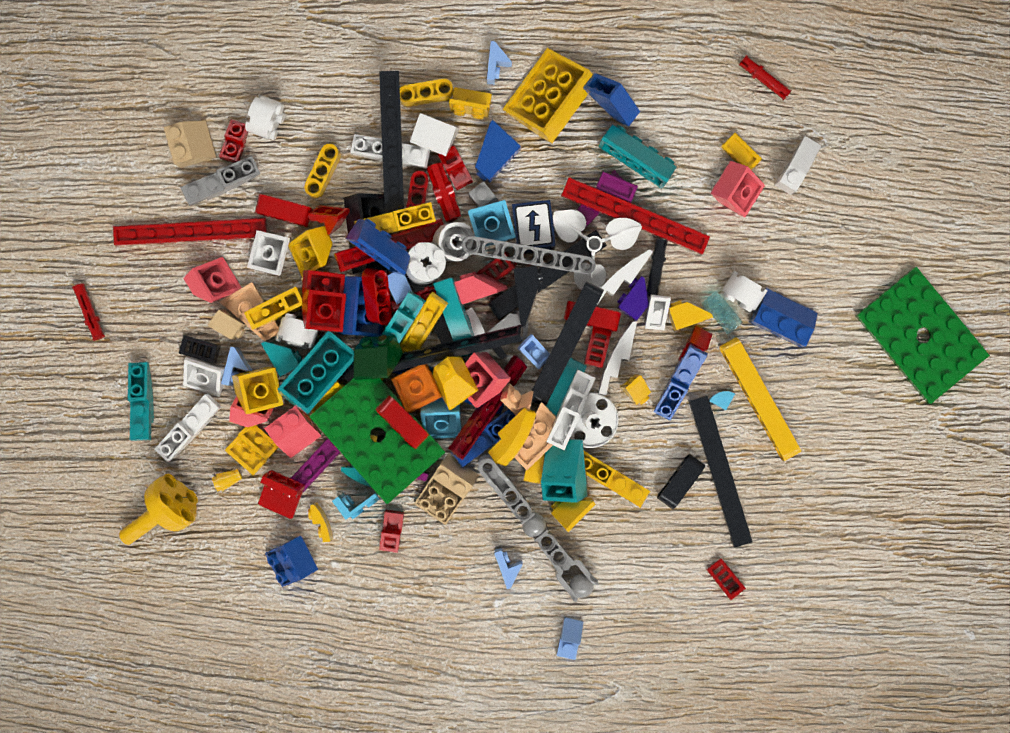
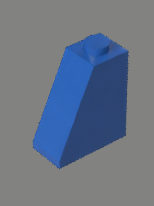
(612, 98)
(495, 153)

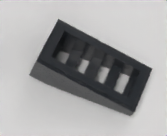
(213, 353)

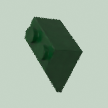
(376, 357)

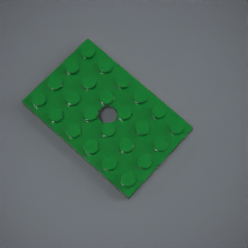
(894, 325)
(386, 464)

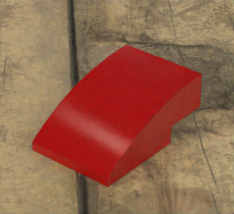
(323, 300)

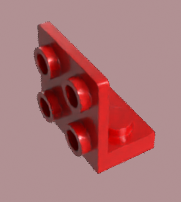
(280, 494)

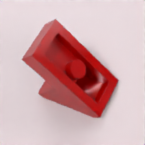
(331, 216)
(699, 338)

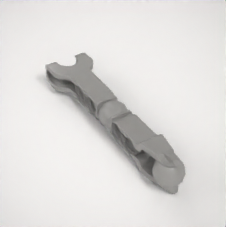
(536, 527)

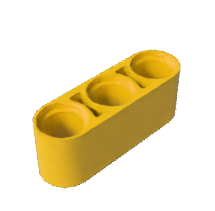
(435, 95)
(322, 161)

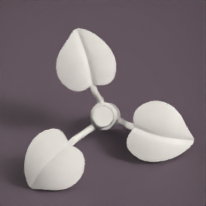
(621, 232)

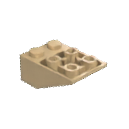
(446, 489)

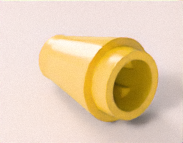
(226, 479)

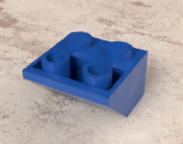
(291, 561)

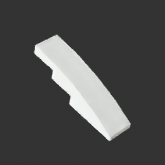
(625, 274)
(621, 351)
(570, 410)

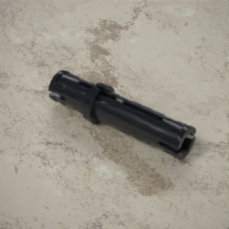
(658, 259)

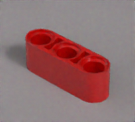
(415, 189)
(283, 210)
(376, 296)
(600, 318)
(402, 422)

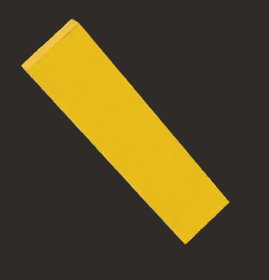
(423, 323)

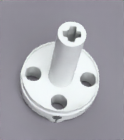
(605, 417)

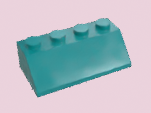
(637, 156)
(317, 372)

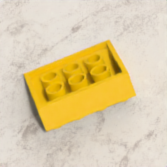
(549, 95)

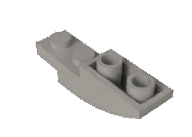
(221, 181)

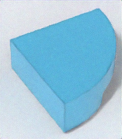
(722, 399)

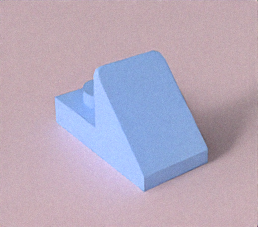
(496, 58)
(398, 286)
(534, 351)
(234, 361)
(508, 572)
(570, 638)

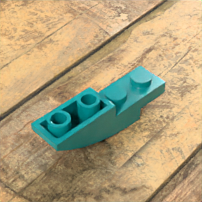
(404, 316)
(141, 401)

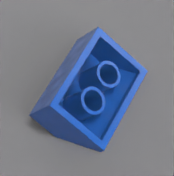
(379, 246)
(355, 313)
(785, 318)

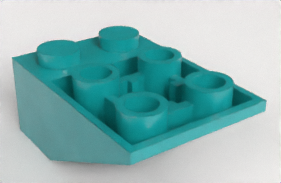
(564, 473)

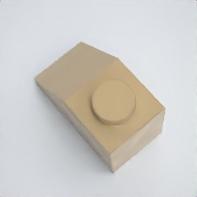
(227, 325)

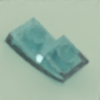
(722, 312)

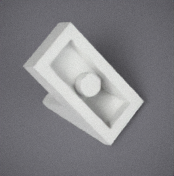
(657, 312)

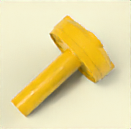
(167, 504)

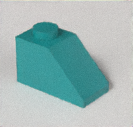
(282, 358)

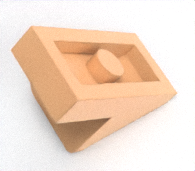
(514, 400)

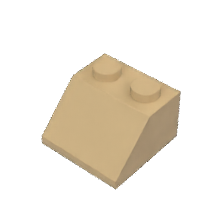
(189, 143)

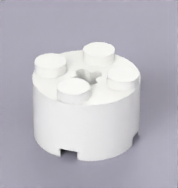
(265, 117)
(456, 231)
(435, 263)
(744, 291)
(294, 334)

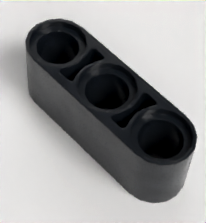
(681, 481)

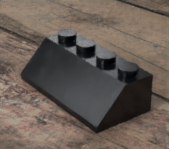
(363, 207)

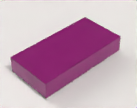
(616, 187)

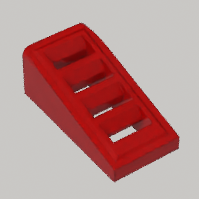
(512, 265)
(604, 348)
(737, 591)

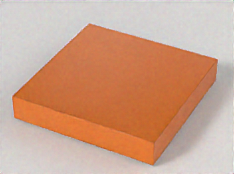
(416, 388)

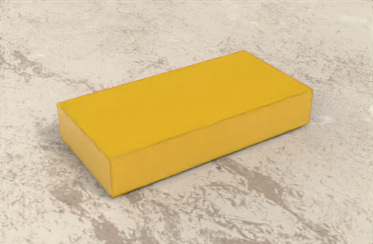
(741, 151)

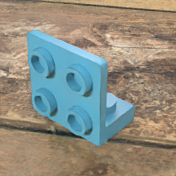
(345, 505)

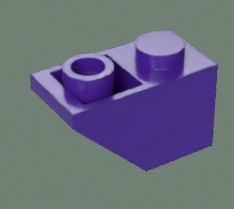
(635, 301)

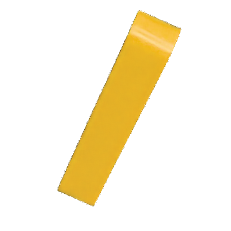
(759, 399)

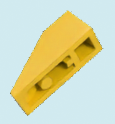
(275, 308)
(636, 389)

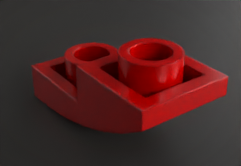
(234, 141)

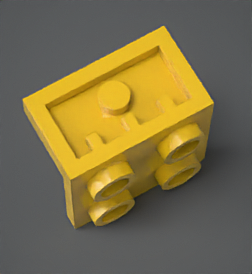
(470, 102)

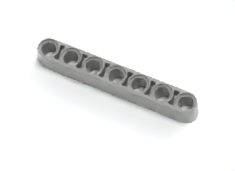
(537, 259)

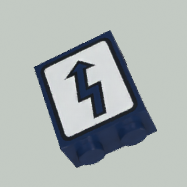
(534, 225)

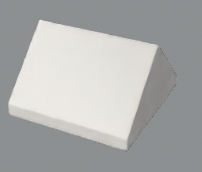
(433, 134)
(268, 253)
(203, 376)

